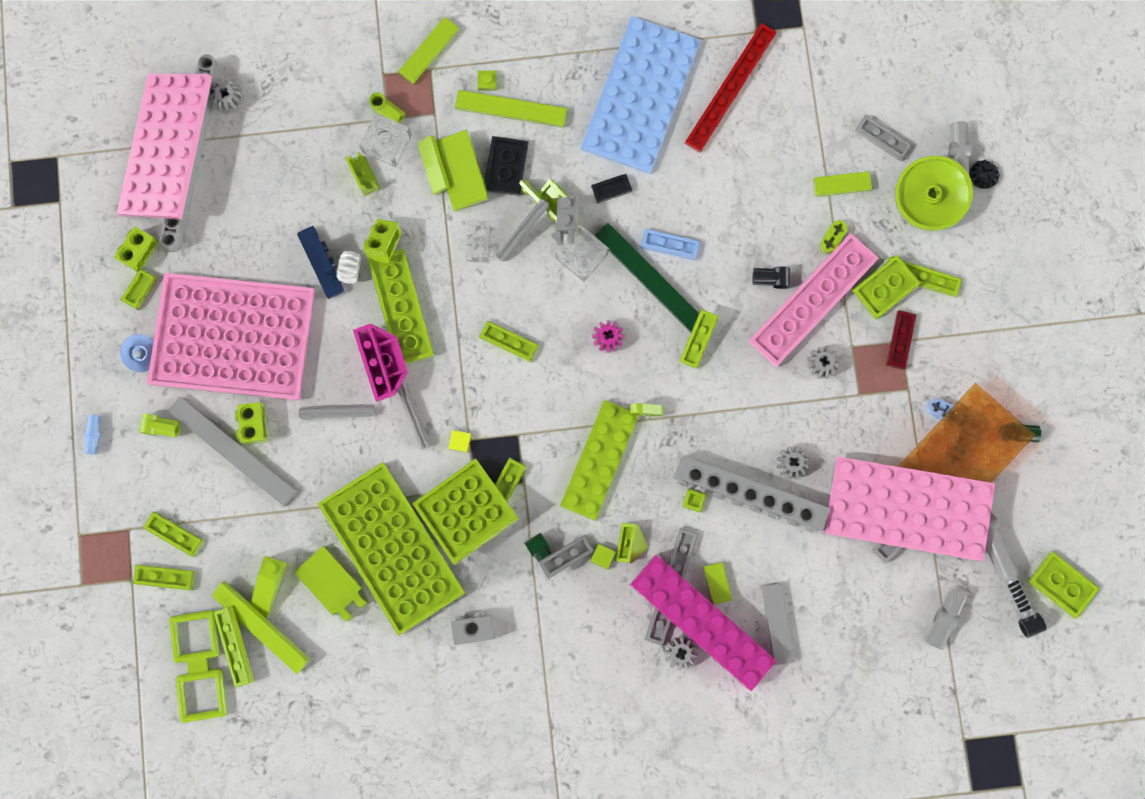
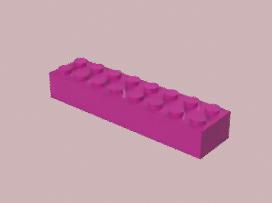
(702, 623)

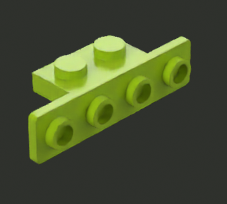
(550, 192)

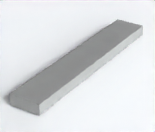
(679, 562)

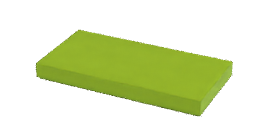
(462, 171)

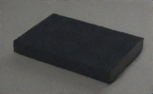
(506, 165)

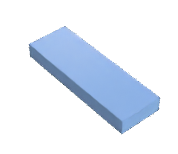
(670, 244)

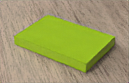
(886, 287)
(1063, 585)

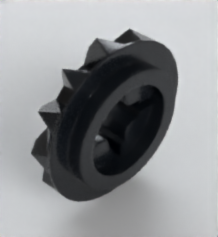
(984, 182)

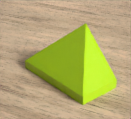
(630, 543)

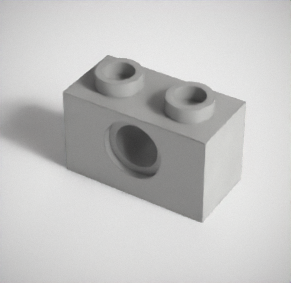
(460, 631)

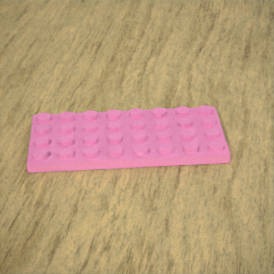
(164, 146)
(910, 508)

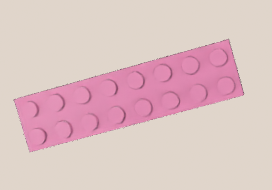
(813, 300)

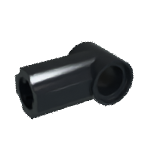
(777, 277)

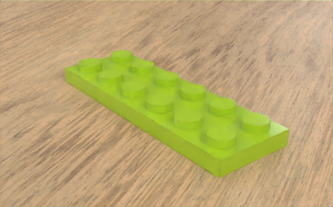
(401, 306)
(599, 460)

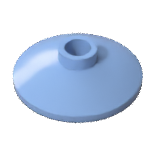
(137, 343)

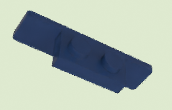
(321, 263)

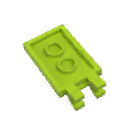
(330, 583)

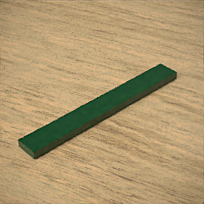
(648, 276)

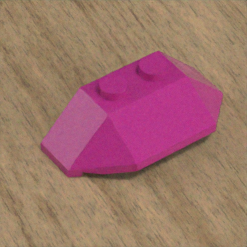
(381, 360)

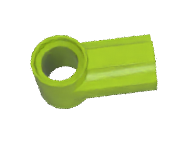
(387, 108)
(155, 425)

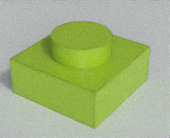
(487, 80)

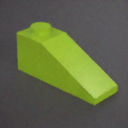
(268, 584)

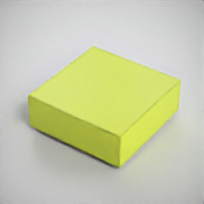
(459, 441)

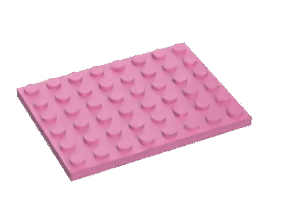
(231, 336)

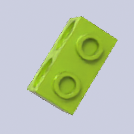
(382, 240)
(141, 252)
(257, 422)

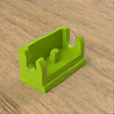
(362, 174)

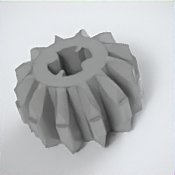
(233, 96)
(817, 366)
(790, 454)
(674, 651)

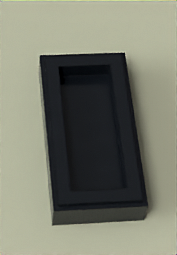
(611, 188)

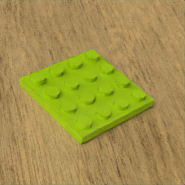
(465, 511)

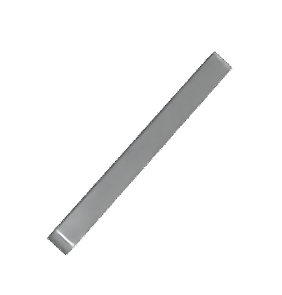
(178, 231)

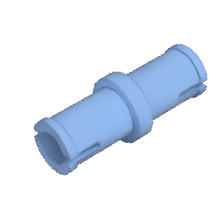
(92, 434)

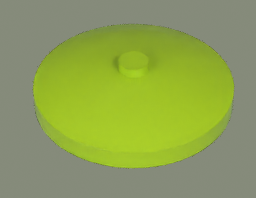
(933, 193)

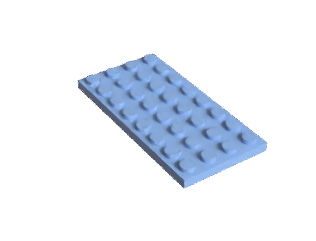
(640, 95)

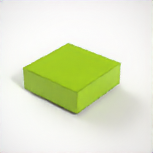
(694, 500)
(602, 556)

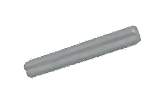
(522, 229)
(336, 412)
(413, 416)

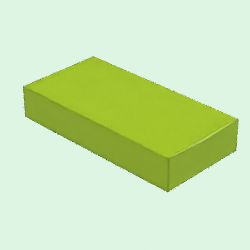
(138, 289)
(717, 583)

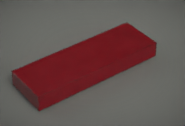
(901, 340)

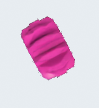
(610, 342)

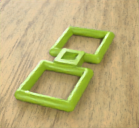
(197, 666)

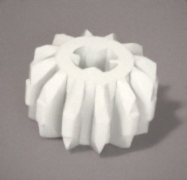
(349, 267)

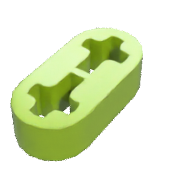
(830, 235)
(649, 410)

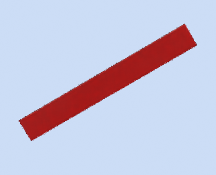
(730, 88)

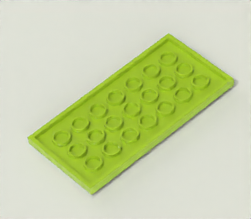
(391, 548)

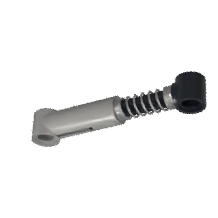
(1030, 622)

